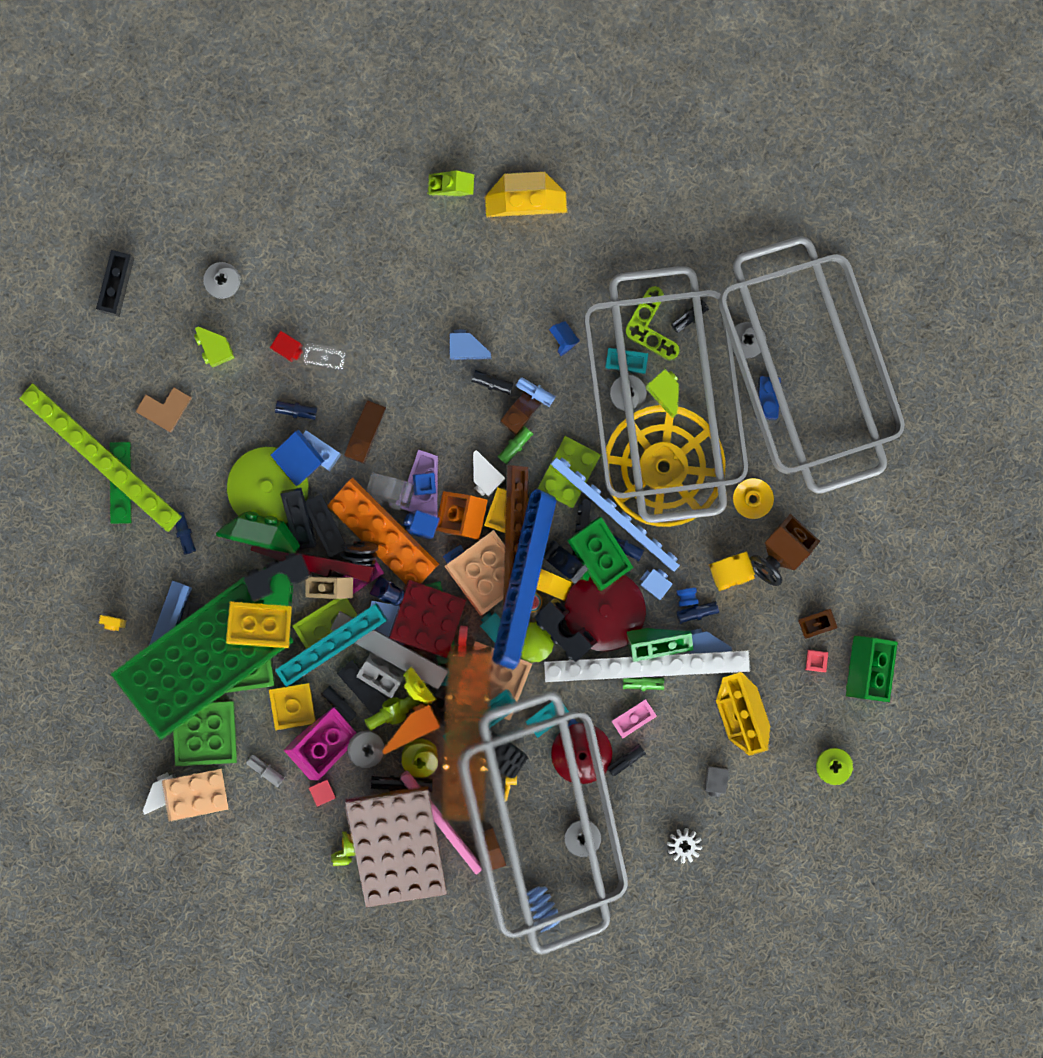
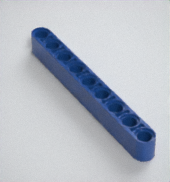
(524, 579)

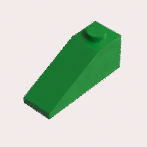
(654, 643)

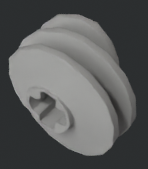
(217, 271)
(746, 329)
(638, 389)
(362, 758)
(573, 843)

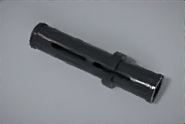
(395, 783)

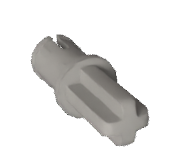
(265, 770)

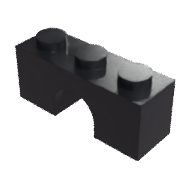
(260, 581)
(551, 620)

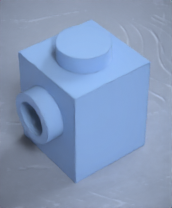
(655, 583)

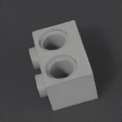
(381, 674)

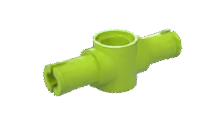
(393, 712)

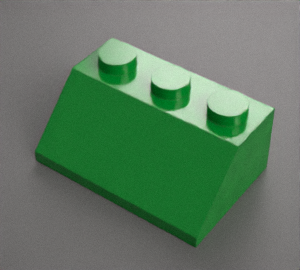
(871, 668)

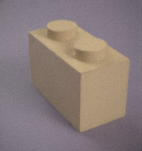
(329, 587)

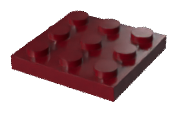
(427, 619)

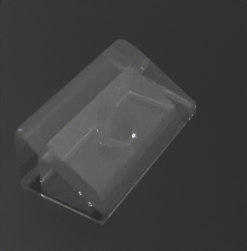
(325, 354)

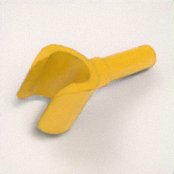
(509, 781)

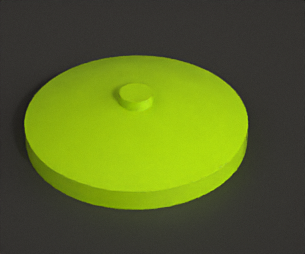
(257, 484)

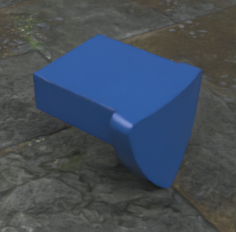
(564, 336)

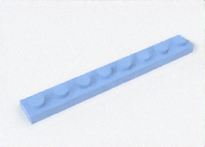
(609, 508)

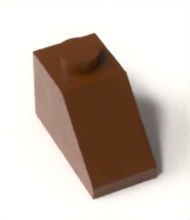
(520, 413)
(493, 849)

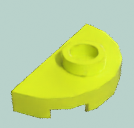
(416, 687)

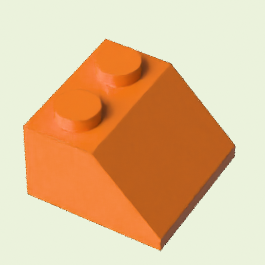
(461, 515)

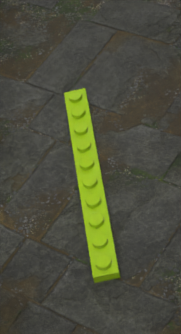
(100, 457)

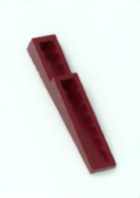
(324, 565)

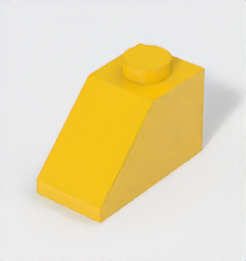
(553, 585)

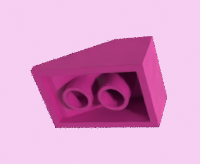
(321, 744)

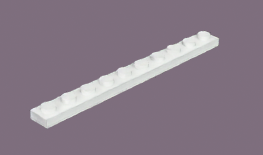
(660, 666)

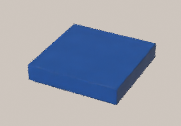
(297, 458)

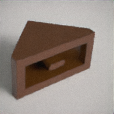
(818, 623)

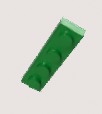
(119, 502)

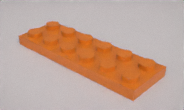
(374, 524)

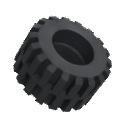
(508, 757)

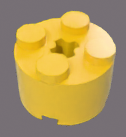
(732, 571)

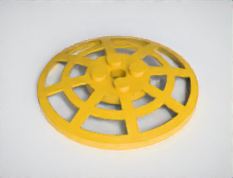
(673, 456)

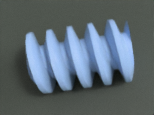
(540, 905)

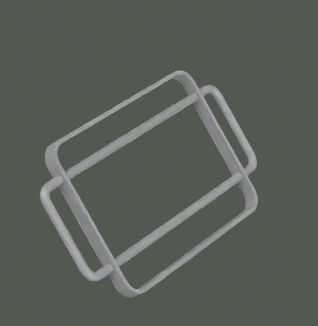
(816, 263)
(615, 304)
(603, 899)

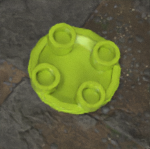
(536, 644)

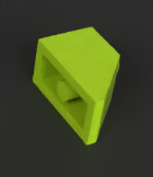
(665, 391)

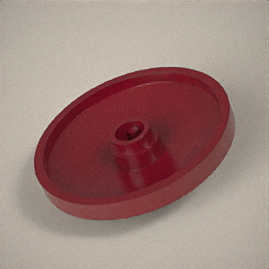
(607, 612)

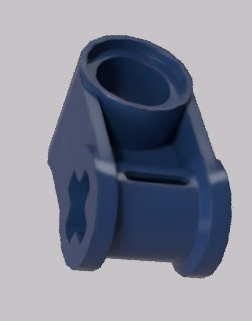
(387, 591)

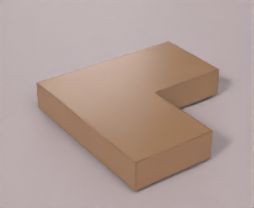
(165, 414)

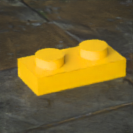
(112, 623)

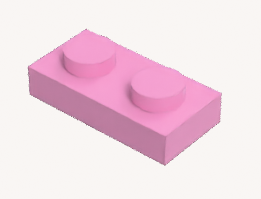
(634, 718)

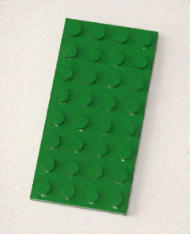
(190, 665)

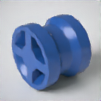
(687, 597)

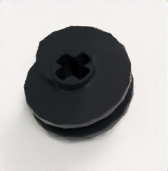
(360, 552)

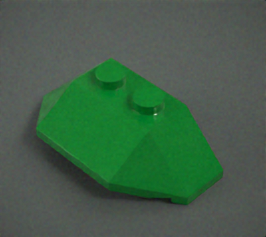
(260, 531)

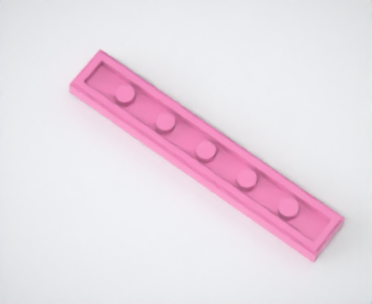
(446, 828)

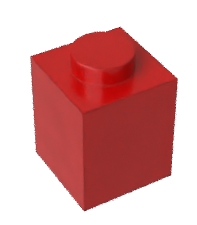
(287, 347)

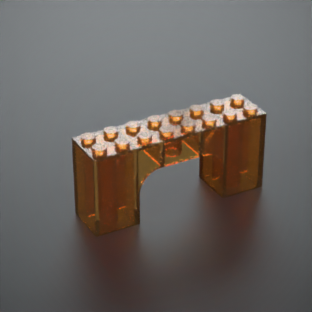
(466, 704)

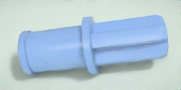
(536, 391)

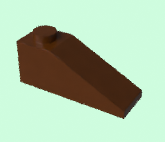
(365, 432)

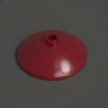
(580, 744)

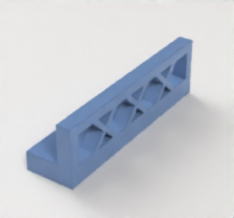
(172, 609)

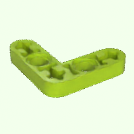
(643, 324)

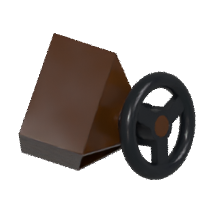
(786, 548)

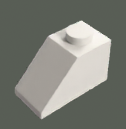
(485, 475)
(156, 796)

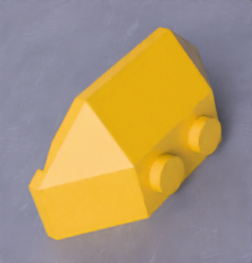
(525, 195)
(743, 714)

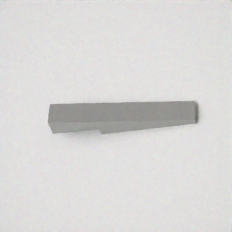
(397, 653)

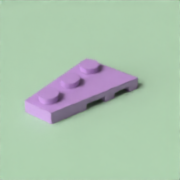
(425, 503)

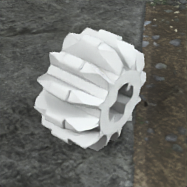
(690, 841)

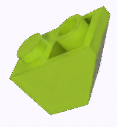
(451, 183)
(215, 346)

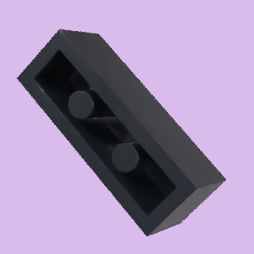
(115, 283)

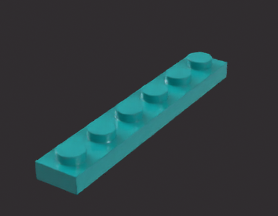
(331, 645)

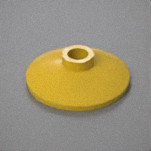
(761, 491)

